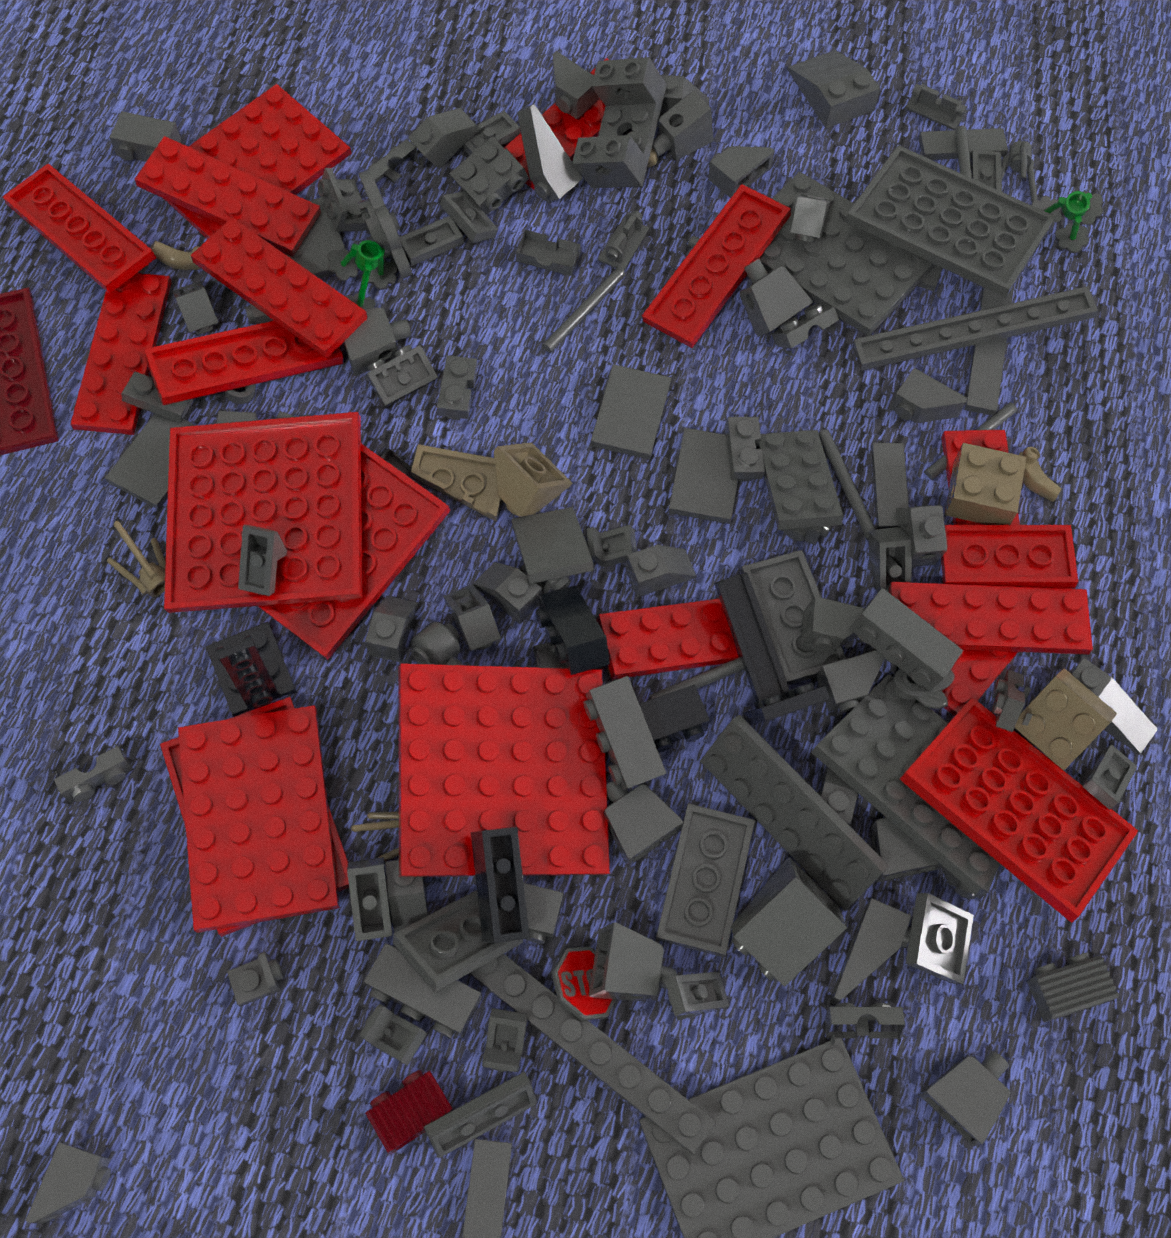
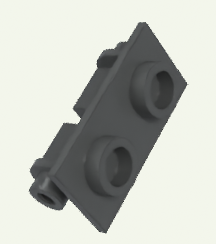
(943, 110)
(624, 241)

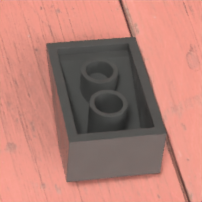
(836, 87)

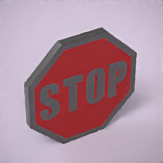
(572, 984)

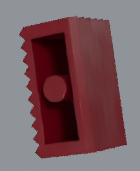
(405, 1113)

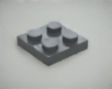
(939, 938)

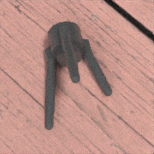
(1021, 161)

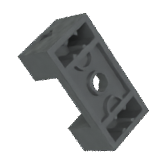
(633, 101)

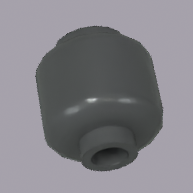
(436, 644)

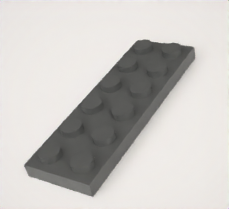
(793, 813)

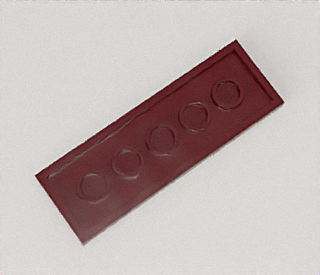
(25, 395)

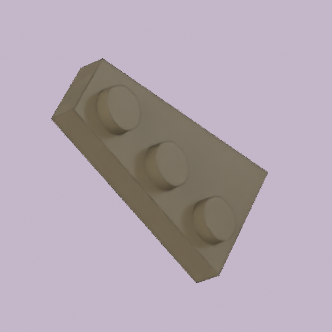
(459, 476)

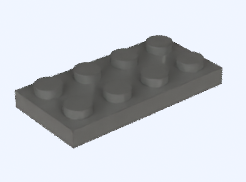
(799, 480)
(783, 592)
(705, 880)

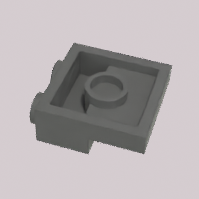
(490, 175)

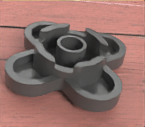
(382, 224)

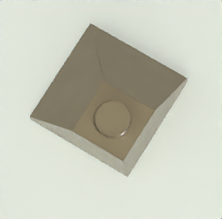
(527, 478)

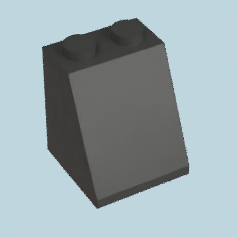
(787, 924)

